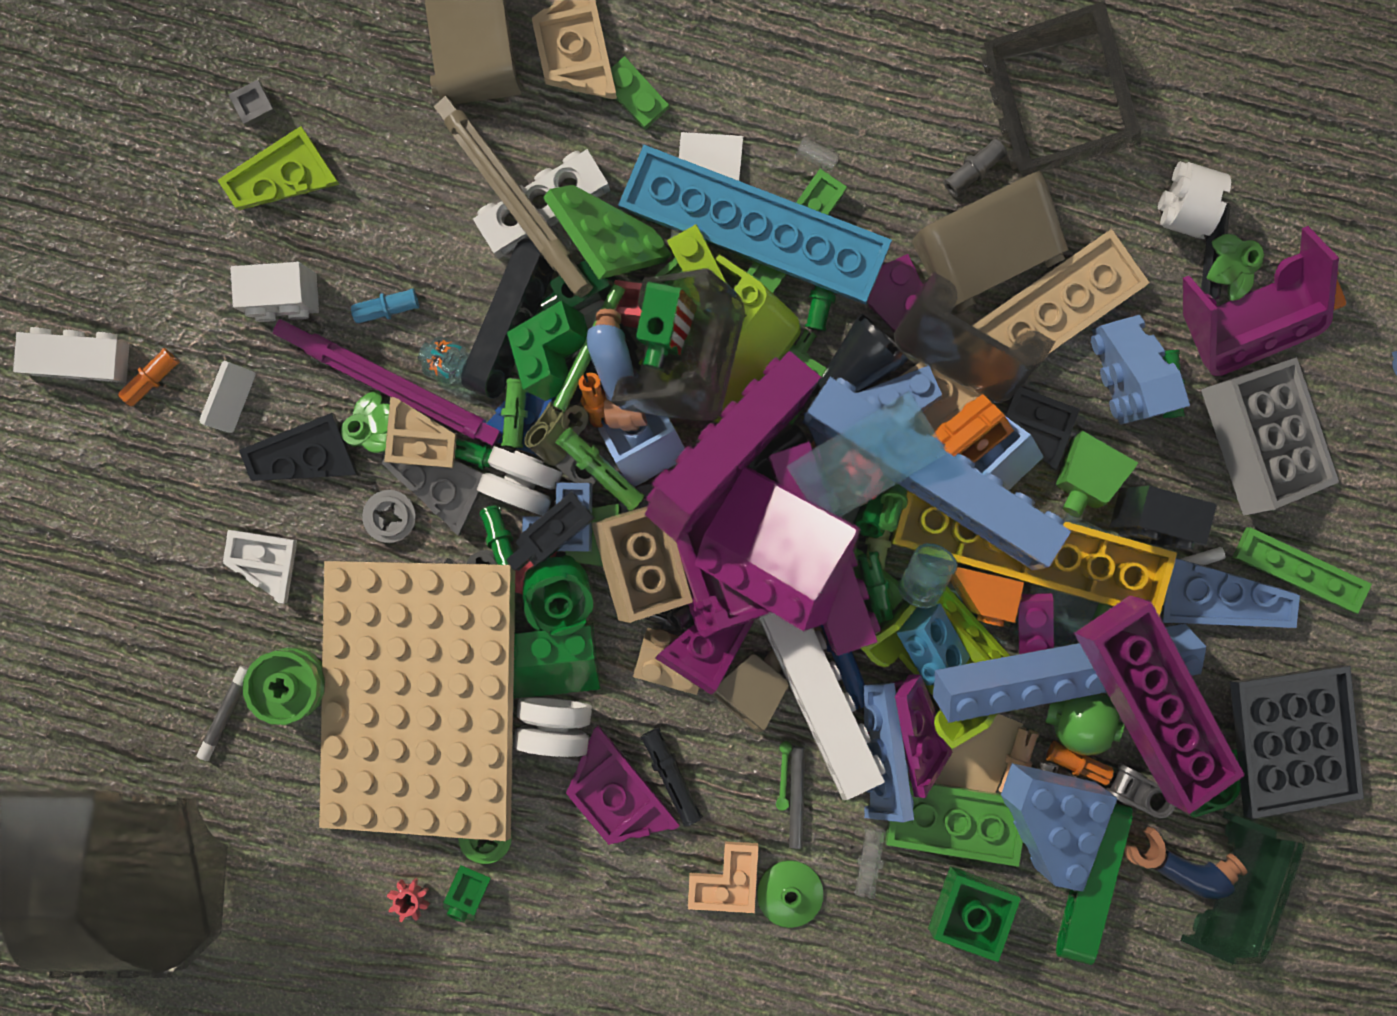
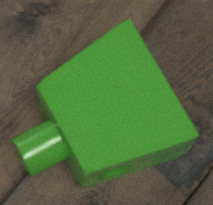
(1091, 473)

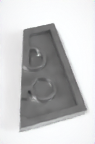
(445, 491)

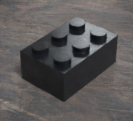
(1162, 517)

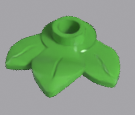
(1233, 264)
(372, 417)

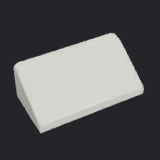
(227, 397)

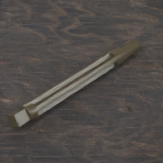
(513, 196)

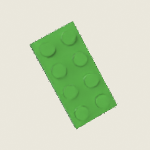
(959, 825)

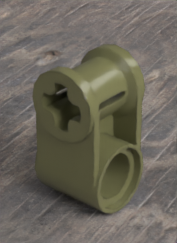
(550, 426)

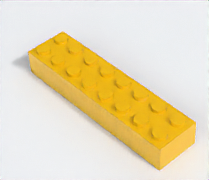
(1087, 565)

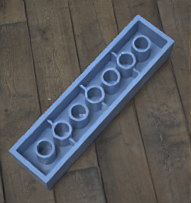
(955, 486)

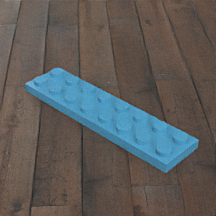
(755, 224)

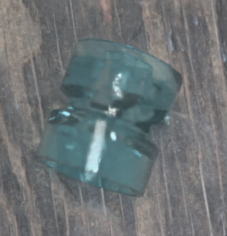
(927, 575)

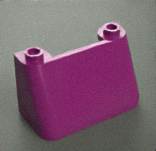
(714, 603)

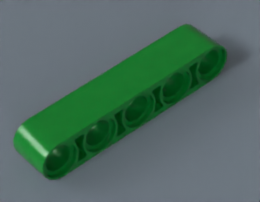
(1088, 909)

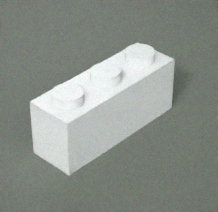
(71, 355)

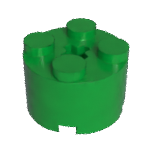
(557, 596)

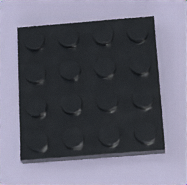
(1296, 741)

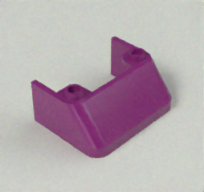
(1269, 318)

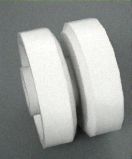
(520, 480)
(552, 727)

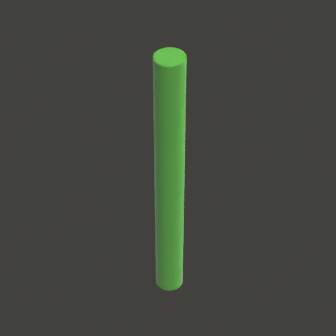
(583, 358)

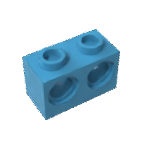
(932, 642)

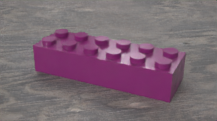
(730, 445)
(849, 621)
(1159, 703)

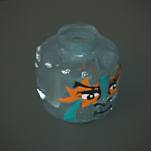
(443, 359)

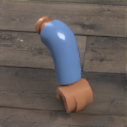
(612, 361)

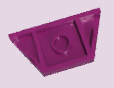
(615, 794)

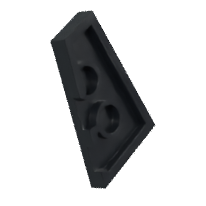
(301, 453)

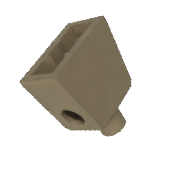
(753, 690)

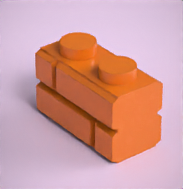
(974, 429)

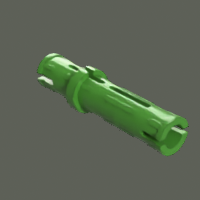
(600, 469)

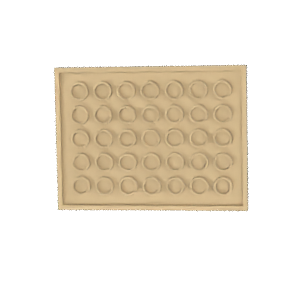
(418, 698)

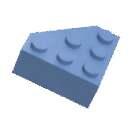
(1136, 372)
(1058, 821)

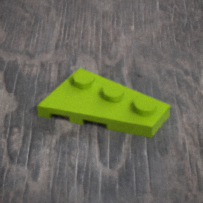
(279, 172)

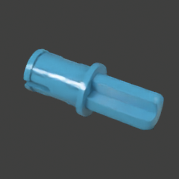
(384, 306)

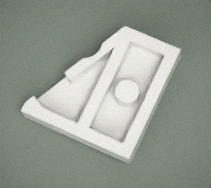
(262, 560)

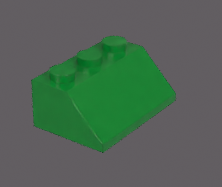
(554, 663)

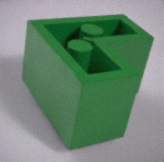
(542, 346)

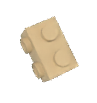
(653, 670)

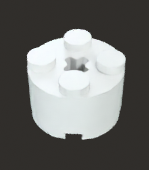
(1194, 200)

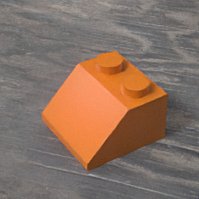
(988, 595)

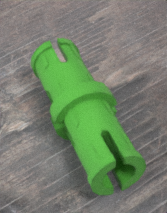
(514, 414)

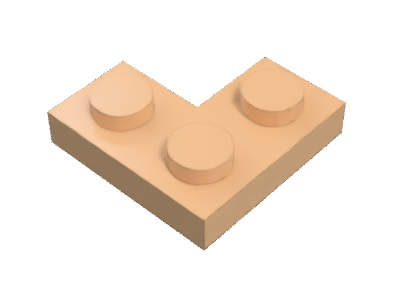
(734, 889)

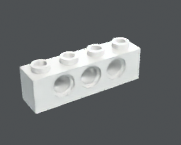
(576, 165)

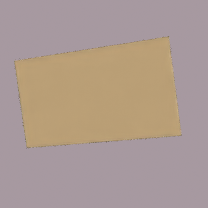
(981, 759)

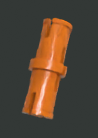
(593, 398)

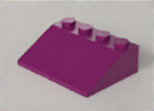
(778, 549)

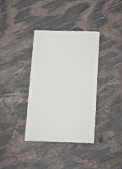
(712, 152)

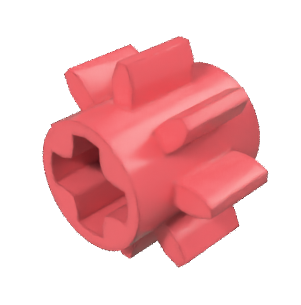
(417, 898)

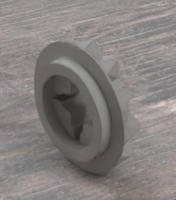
(376, 525)

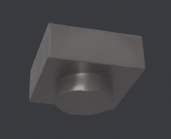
(252, 103)

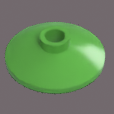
(785, 878)

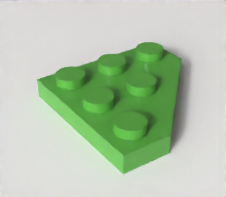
(605, 235)

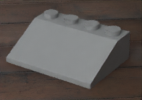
(1270, 437)

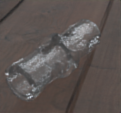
(870, 862)

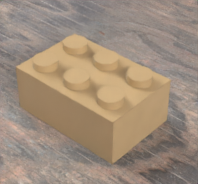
(640, 566)

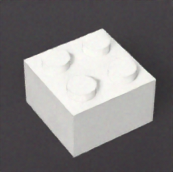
(274, 290)

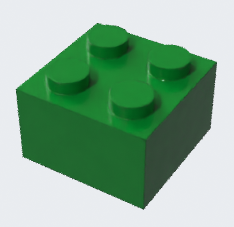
(974, 914)

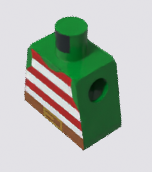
(664, 323)

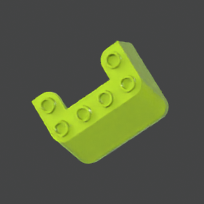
(976, 640)

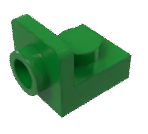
(465, 894)

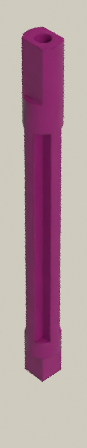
(389, 383)

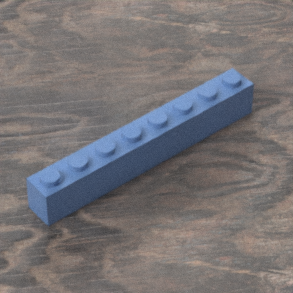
(1035, 678)

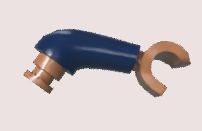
(1202, 880)

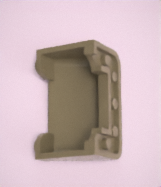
(471, 50)
(994, 239)

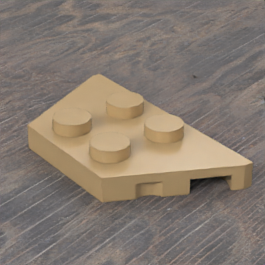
(574, 48)

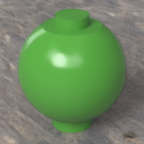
(1086, 723)

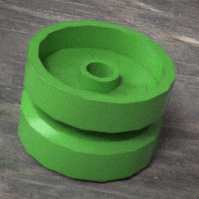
(266, 683)

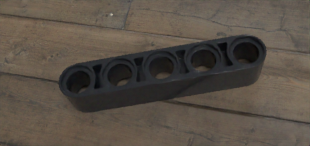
(512, 305)

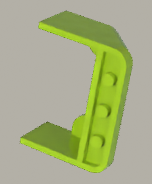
(765, 332)

